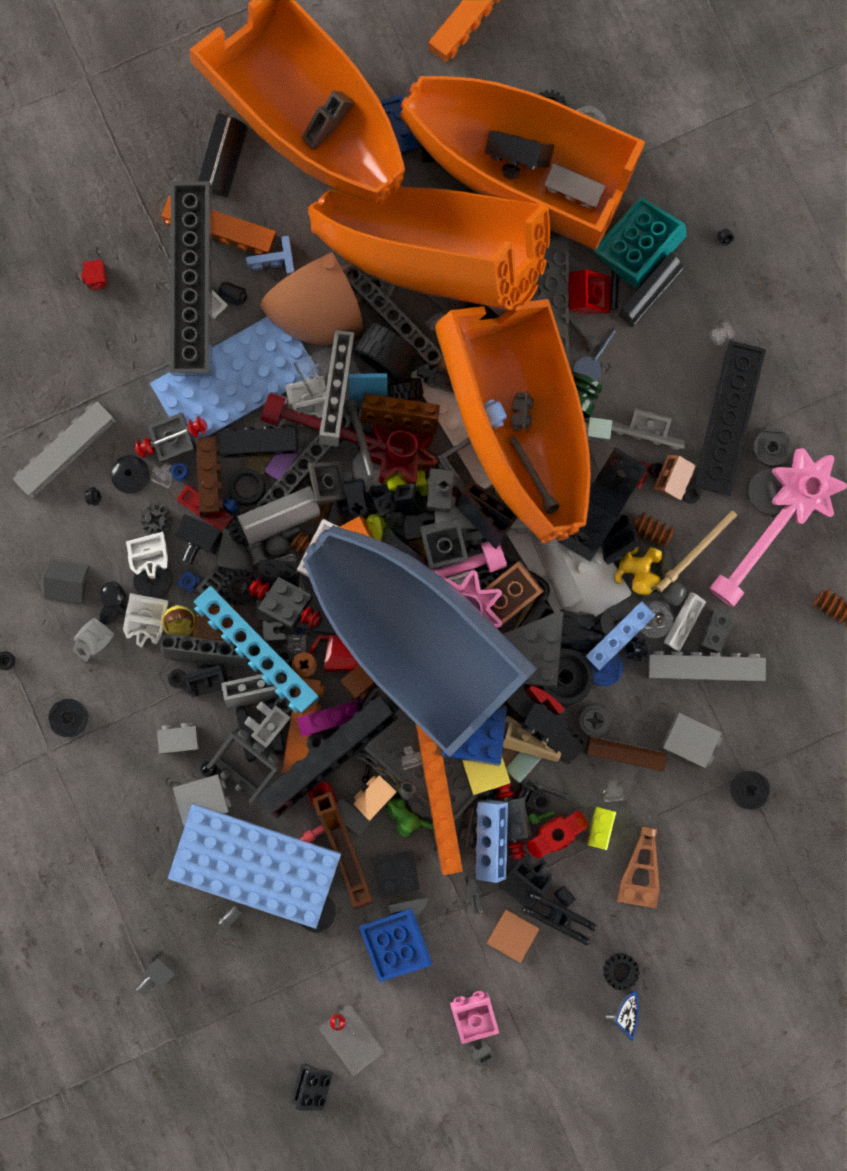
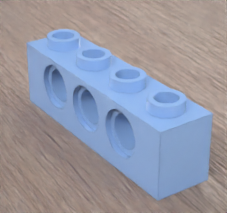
(620, 635)
(496, 832)

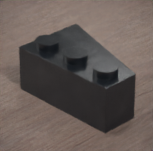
(518, 150)

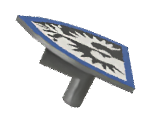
(627, 1015)

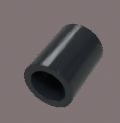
(565, 896)

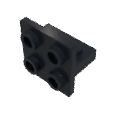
(311, 1088)

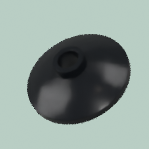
(139, 475)

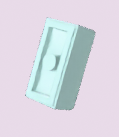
(522, 765)

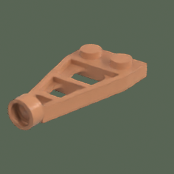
(638, 894)

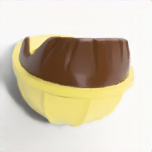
(178, 621)

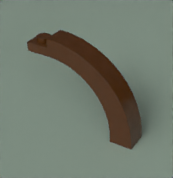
(341, 842)

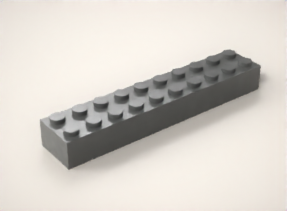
(191, 279)

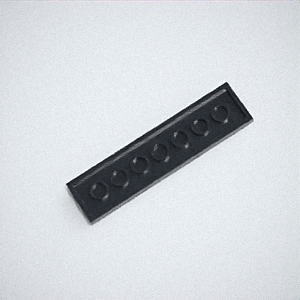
(729, 418)

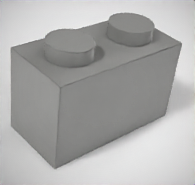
(178, 739)

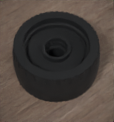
(577, 675)

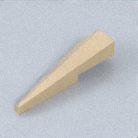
(523, 741)

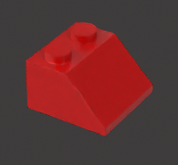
(589, 292)

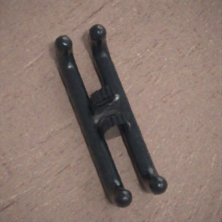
(559, 918)

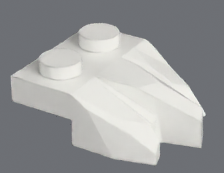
(301, 400)
(148, 554)
(144, 618)

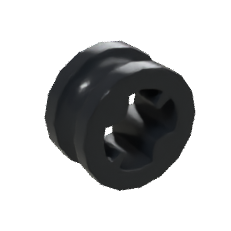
(696, 491)

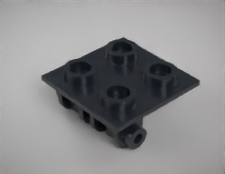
(272, 569)

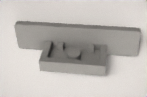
(650, 427)

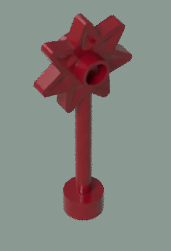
(395, 451)

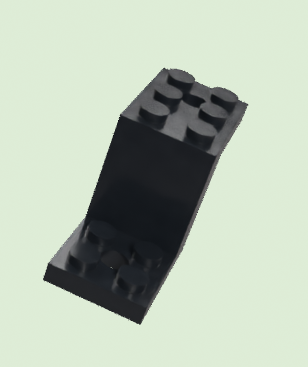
(606, 502)

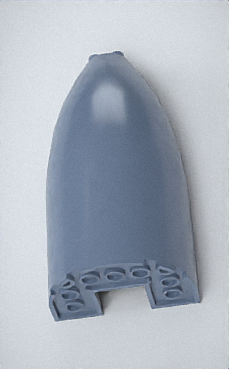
(414, 635)

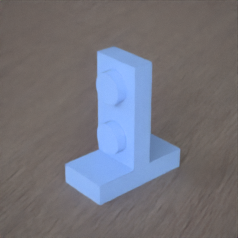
(274, 260)

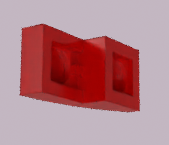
(540, 696)

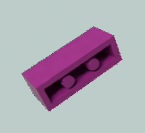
(327, 718)

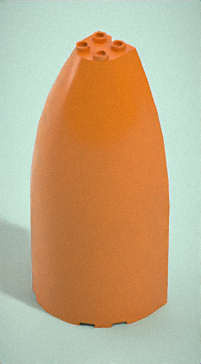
(277, 78)
(453, 125)
(440, 242)
(497, 361)

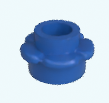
(180, 466)
(230, 505)

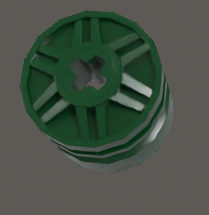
(587, 389)

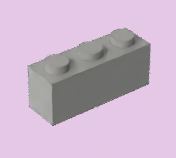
(574, 186)
(248, 691)

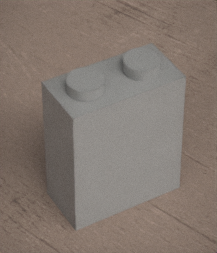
(692, 740)
(203, 792)

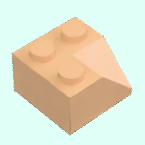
(374, 797)

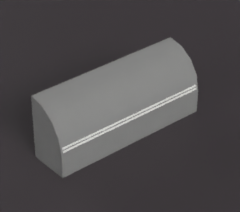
(279, 515)
(558, 572)

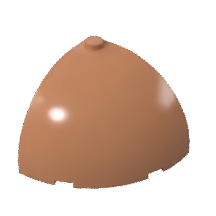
(314, 303)

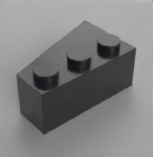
(486, 513)

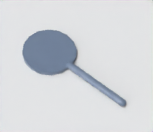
(590, 366)

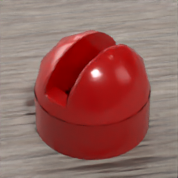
(342, 1022)

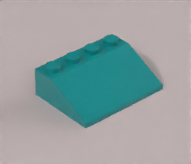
(640, 242)

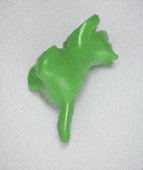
(406, 821)

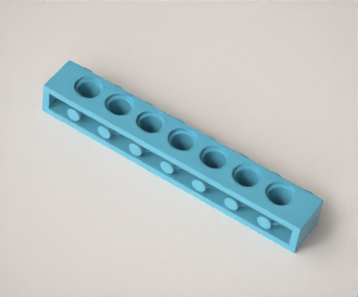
(211, 598)

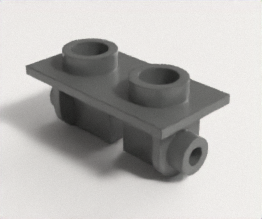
(523, 404)
(468, 836)

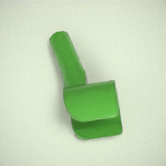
(534, 819)

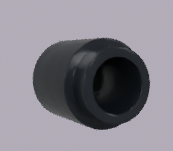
(232, 293)

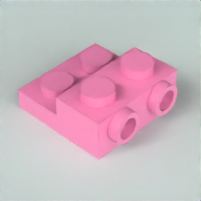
(474, 1017)

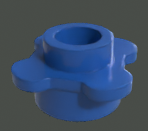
(188, 576)

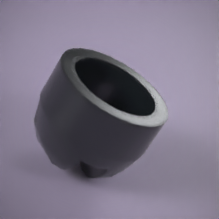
(728, 237)
(655, 469)
(211, 772)

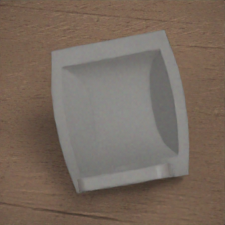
(92, 639)

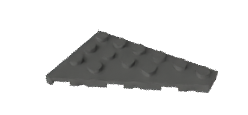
(554, 285)
(541, 645)

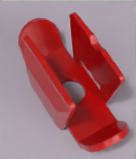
(337, 654)
(545, 843)

